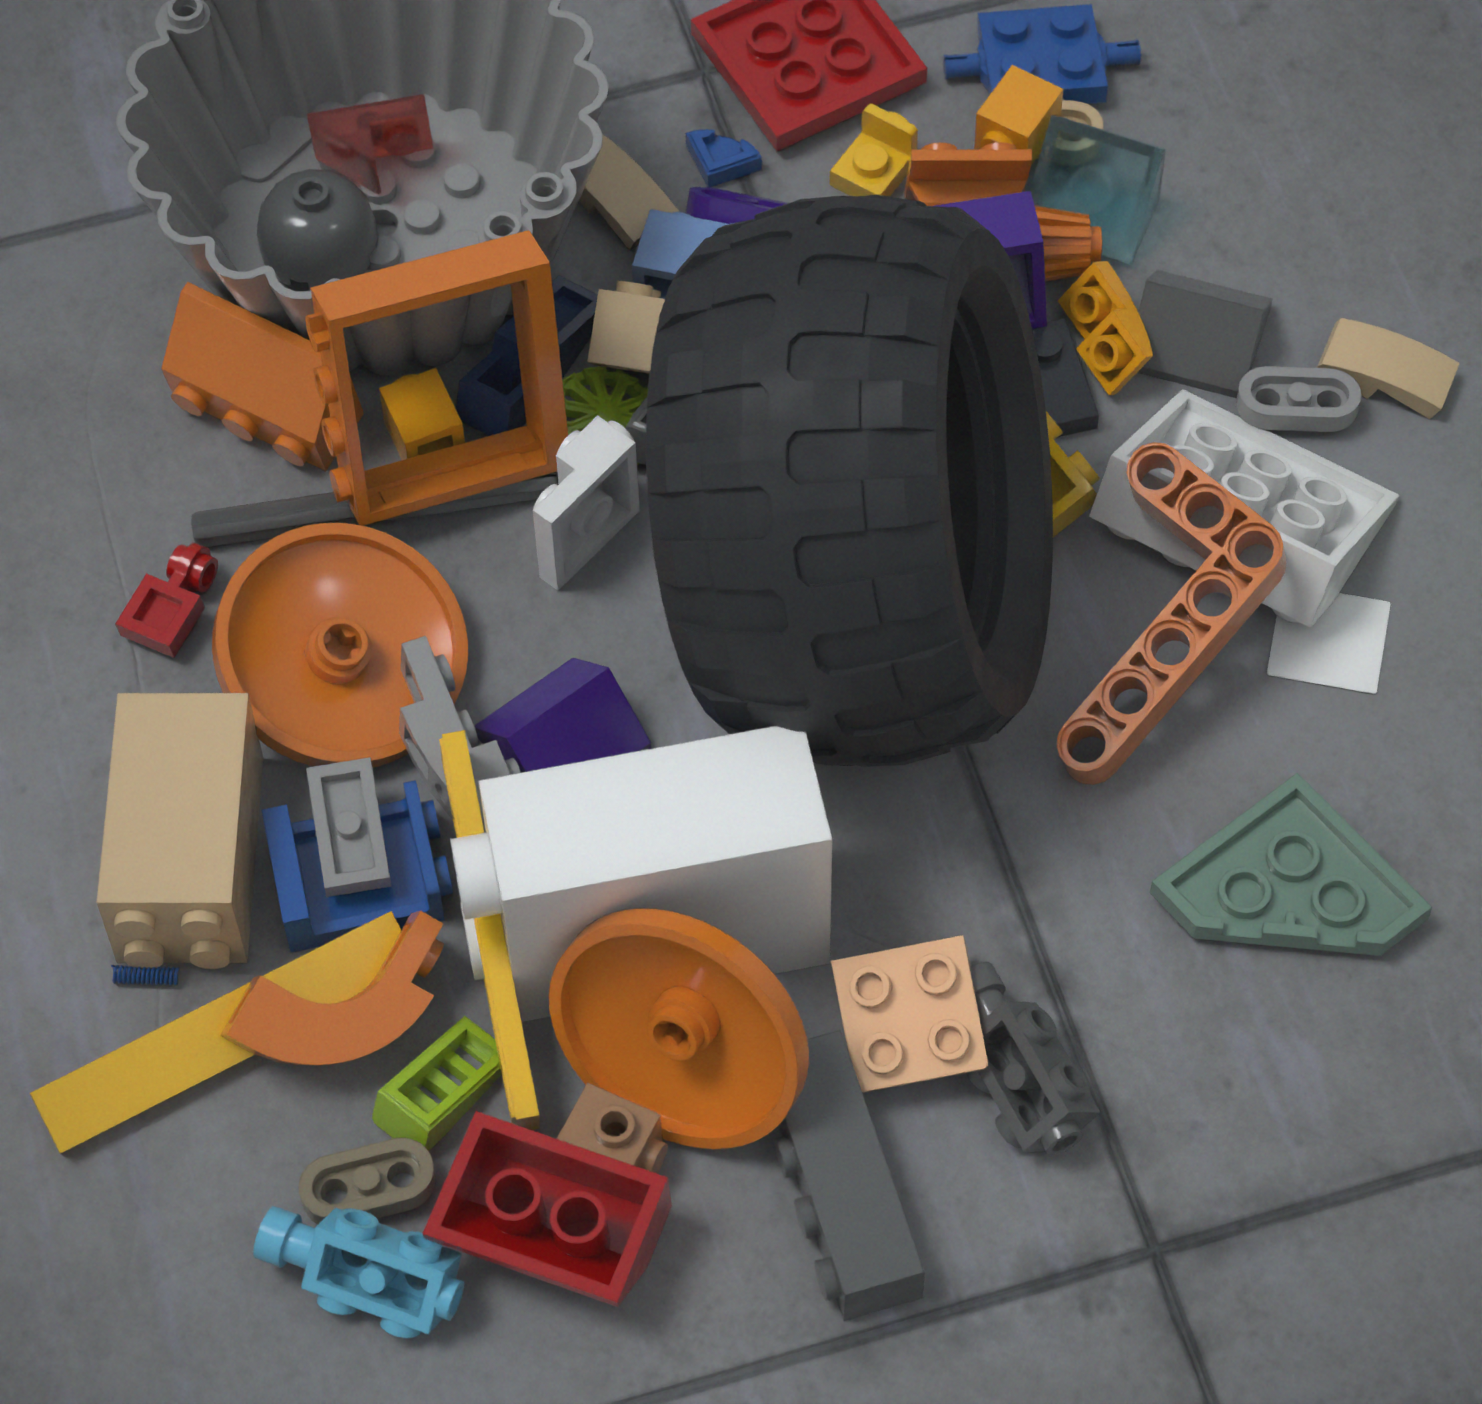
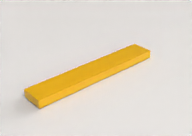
(492, 945)
(191, 1045)

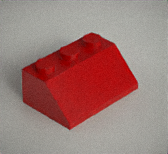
(550, 1209)

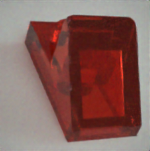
(358, 134)

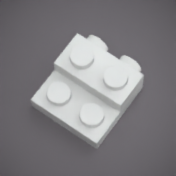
(590, 503)

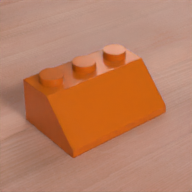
(248, 376)

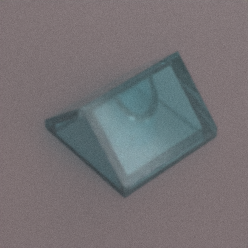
(1101, 176)

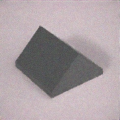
(1201, 331)

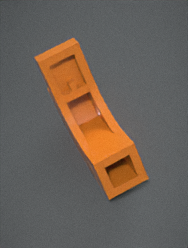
(312, 1033)

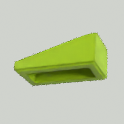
(410, 1113)

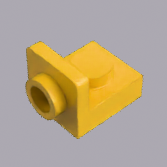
(878, 156)

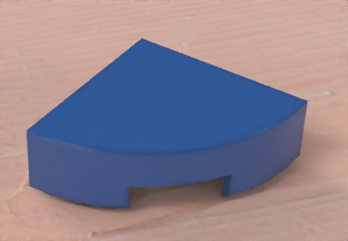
(721, 157)

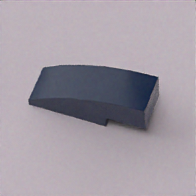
(492, 391)

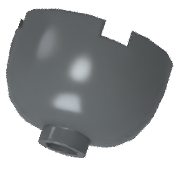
(316, 228)

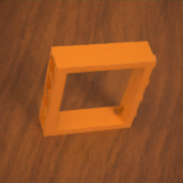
(465, 467)

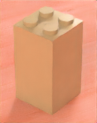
(181, 829)

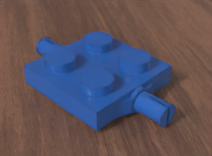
(1048, 43)

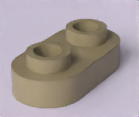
(366, 1179)

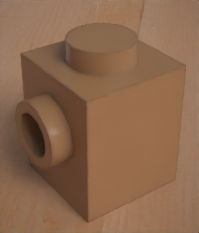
(616, 1129)

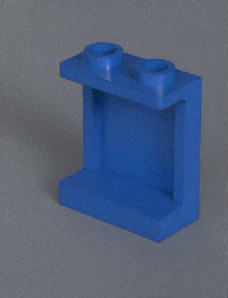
(415, 875)

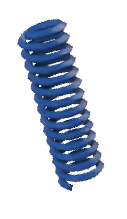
(117, 978)

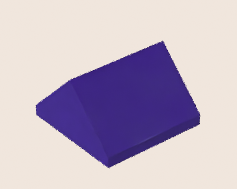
(566, 720)

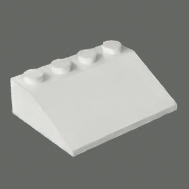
(1315, 505)

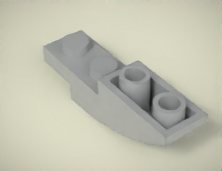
(434, 714)

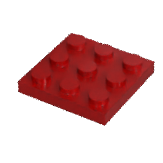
(807, 61)

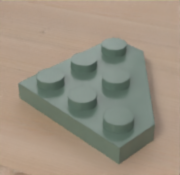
(1293, 880)

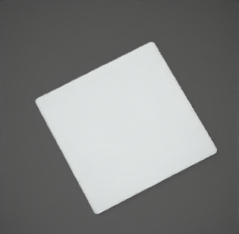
(1338, 649)

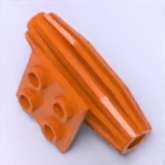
(951, 175)

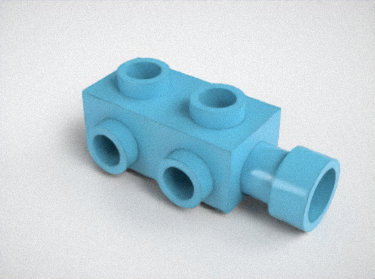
(382, 1283)

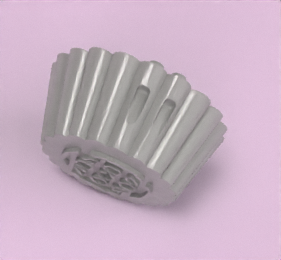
(227, 120)

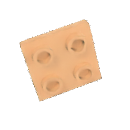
(910, 1014)

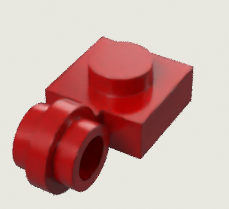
(164, 611)

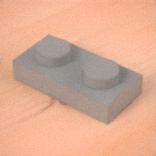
(348, 827)

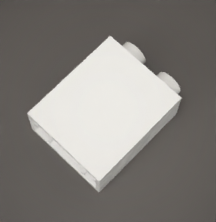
(685, 828)

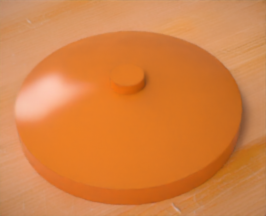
(319, 636)
(680, 1026)

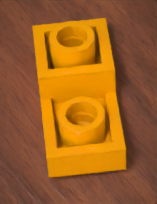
(1110, 324)

